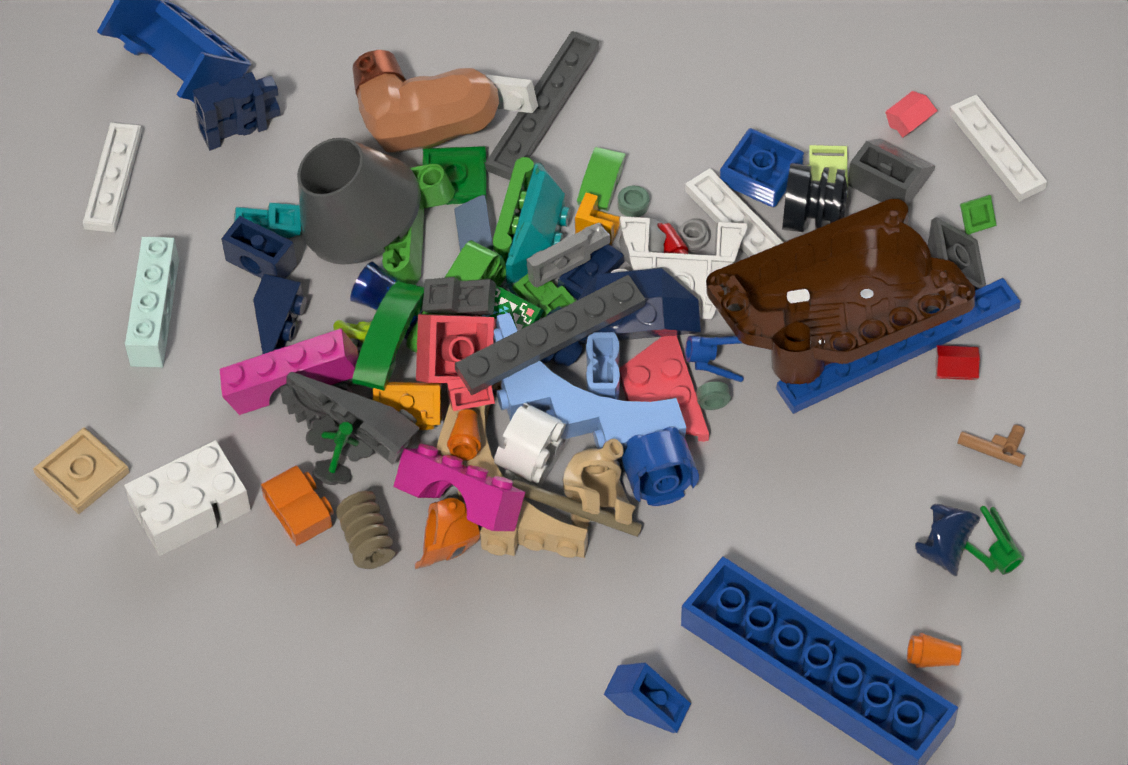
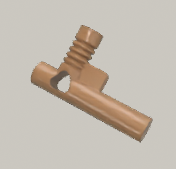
(998, 445)

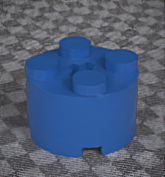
(659, 466)

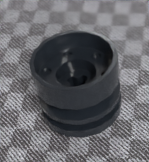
(813, 198)

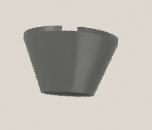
(354, 200)

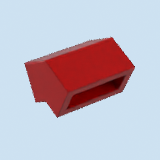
(957, 363)

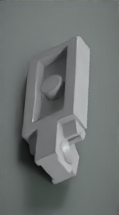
(566, 254)

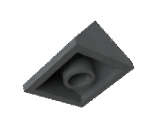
(958, 247)

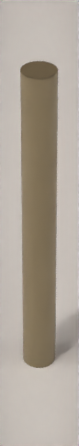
(575, 507)

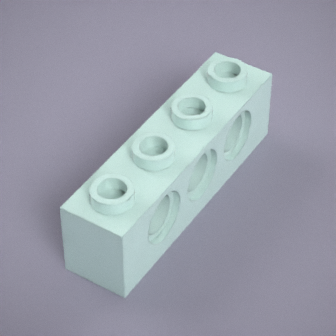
(152, 302)

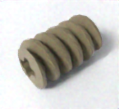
(365, 530)

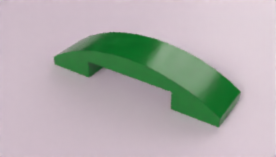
(386, 334)

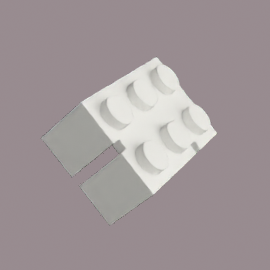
(179, 497)

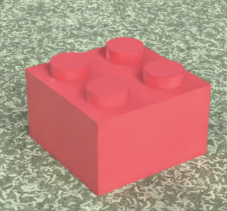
(446, 340)

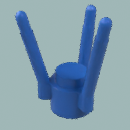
(703, 349)

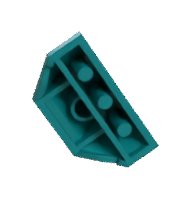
(538, 222)

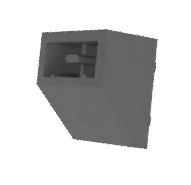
(887, 172)

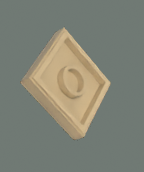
(81, 470)

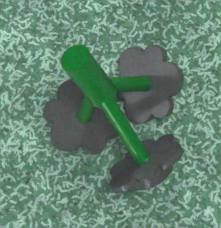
(330, 438)

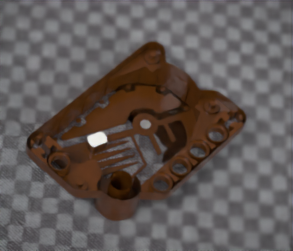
(839, 292)

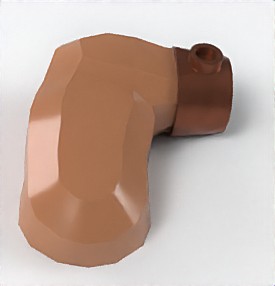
(423, 108)

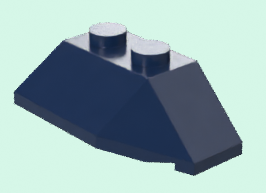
(667, 310)

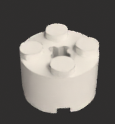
(529, 442)

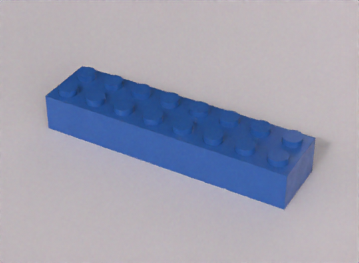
(818, 666)

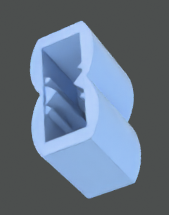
(603, 364)

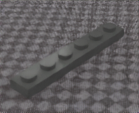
(551, 94)
(549, 334)

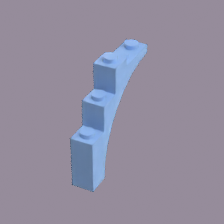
(581, 409)

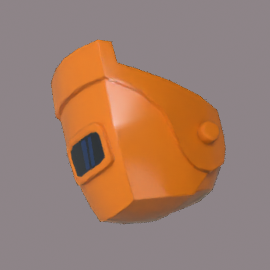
(447, 532)

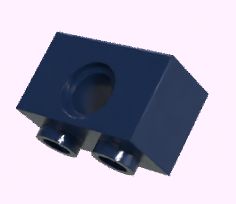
(258, 249)

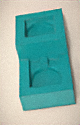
(279, 218)

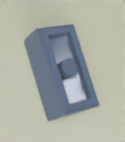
(473, 223)

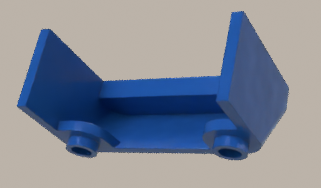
(174, 41)

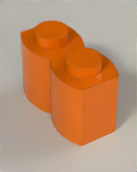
(297, 504)

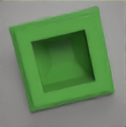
(978, 214)

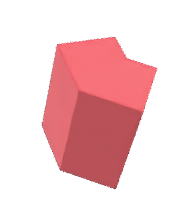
(910, 113)
(462, 399)

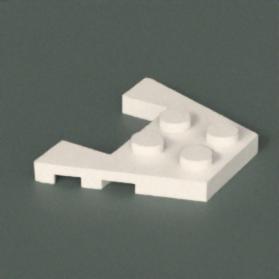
(685, 268)

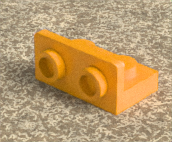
(418, 399)

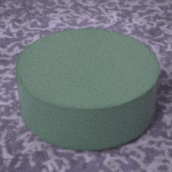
(633, 201)
(713, 395)

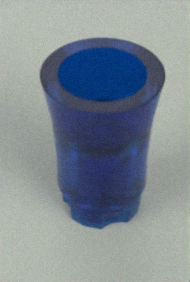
(372, 287)

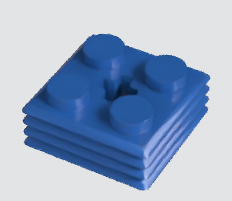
(760, 167)

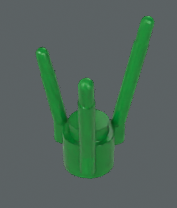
(1004, 553)

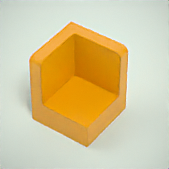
(589, 215)

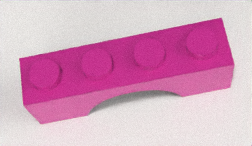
(322, 358)
(488, 500)

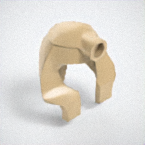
(594, 481)

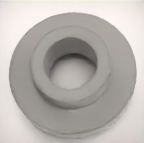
(696, 229)

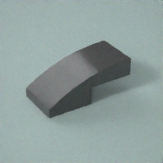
(458, 297)

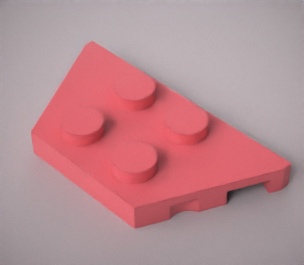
(662, 375)

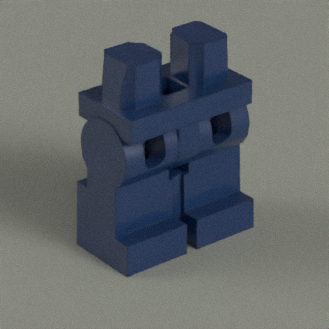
(235, 108)

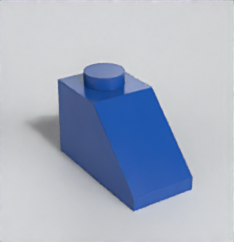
(647, 696)

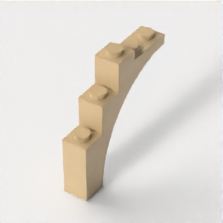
(534, 528)

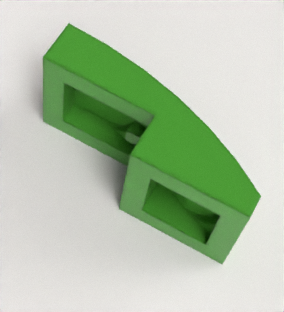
(602, 176)
(545, 297)

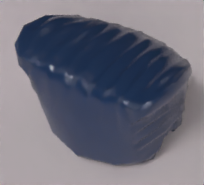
(948, 536)

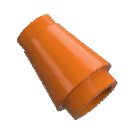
(465, 437)
(932, 652)

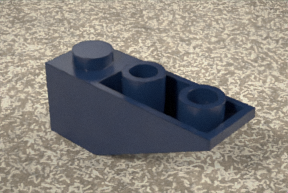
(276, 310)

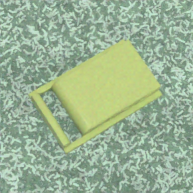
(833, 162)

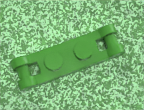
(512, 206)

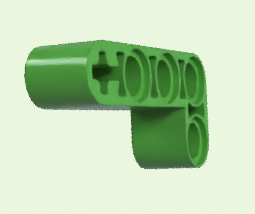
(404, 255)
(472, 263)

